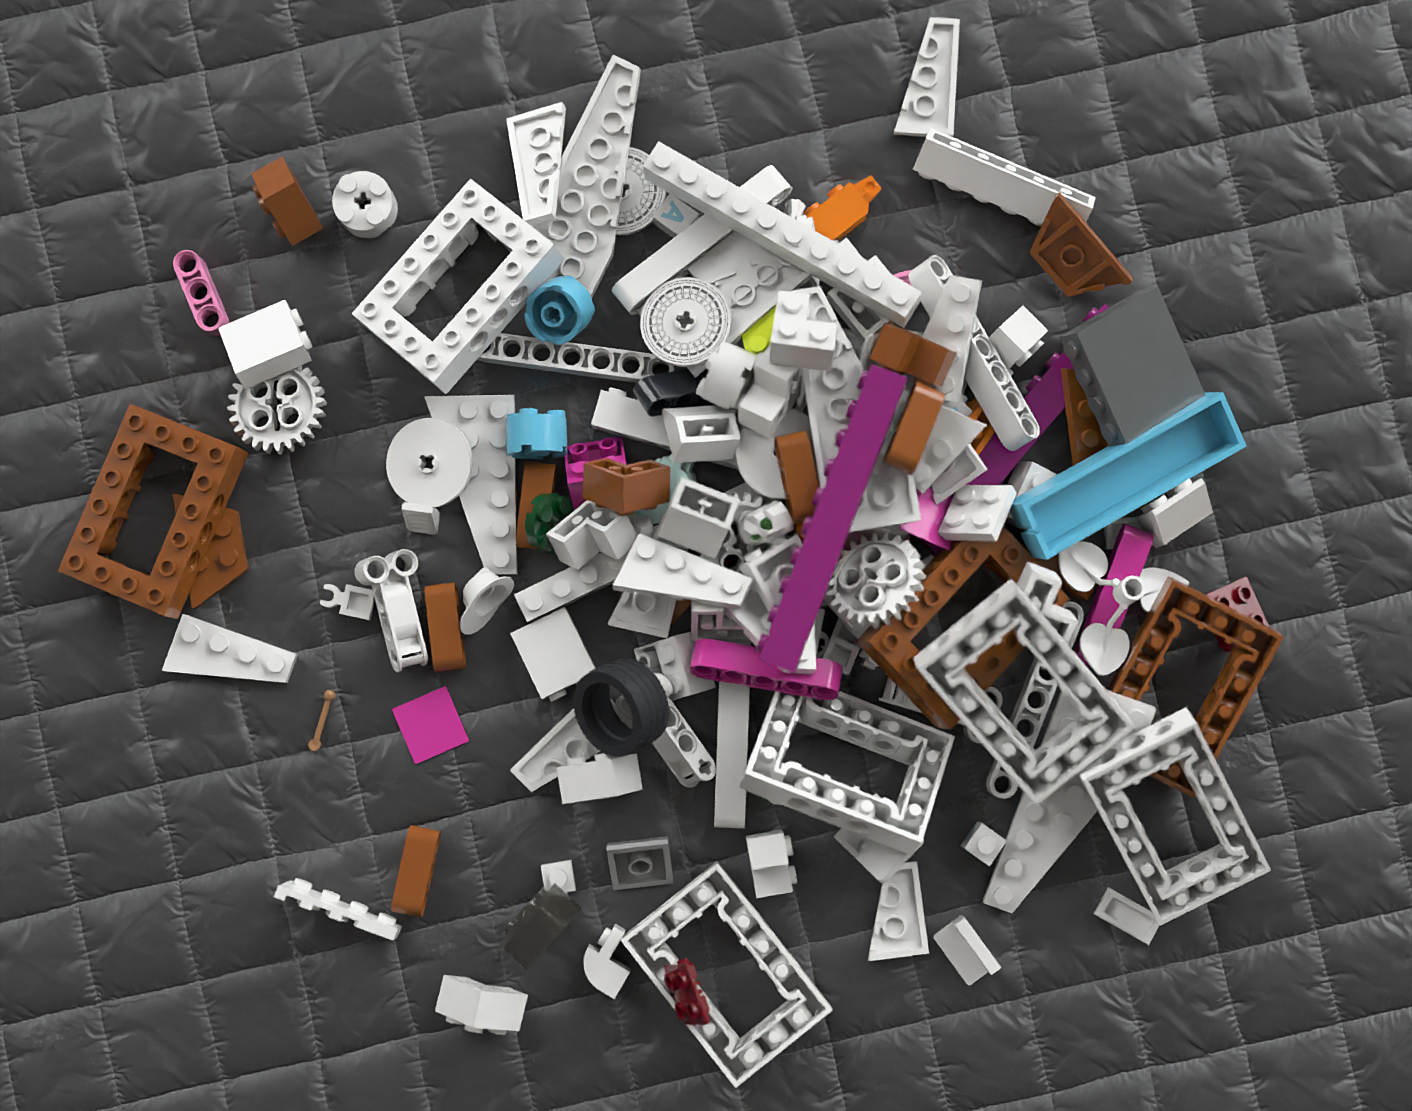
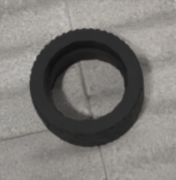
(599, 720)

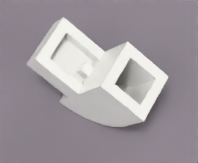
(602, 969)

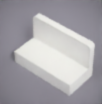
(966, 950)

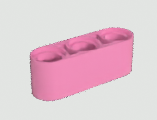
(191, 283)

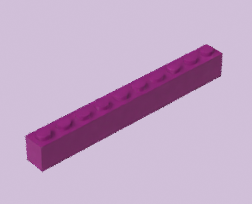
(1045, 402)
(832, 519)

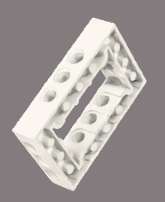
(490, 308)
(1070, 749)
(846, 807)
(1204, 875)
(804, 1003)

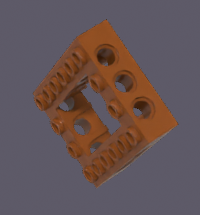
(191, 529)
(944, 575)
(1235, 683)

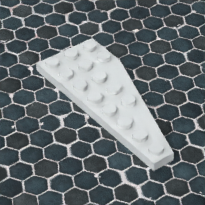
(594, 178)
(890, 492)
(1046, 829)

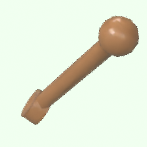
(315, 743)

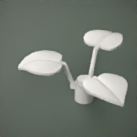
(1082, 567)

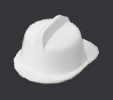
(482, 598)

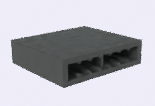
(1132, 366)

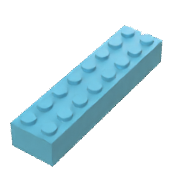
(1126, 476)

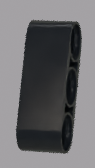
(670, 390)

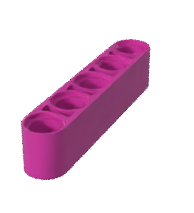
(1125, 560)
(741, 666)

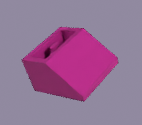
(586, 452)

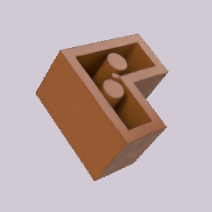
(283, 197)
(910, 353)
(626, 486)

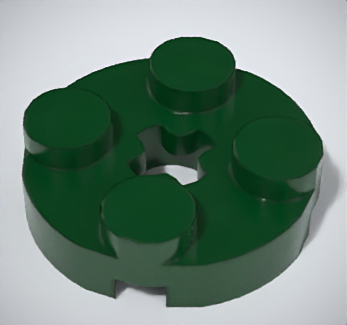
(547, 508)

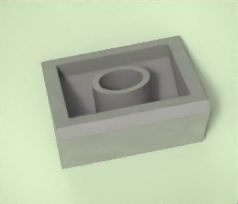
(640, 863)

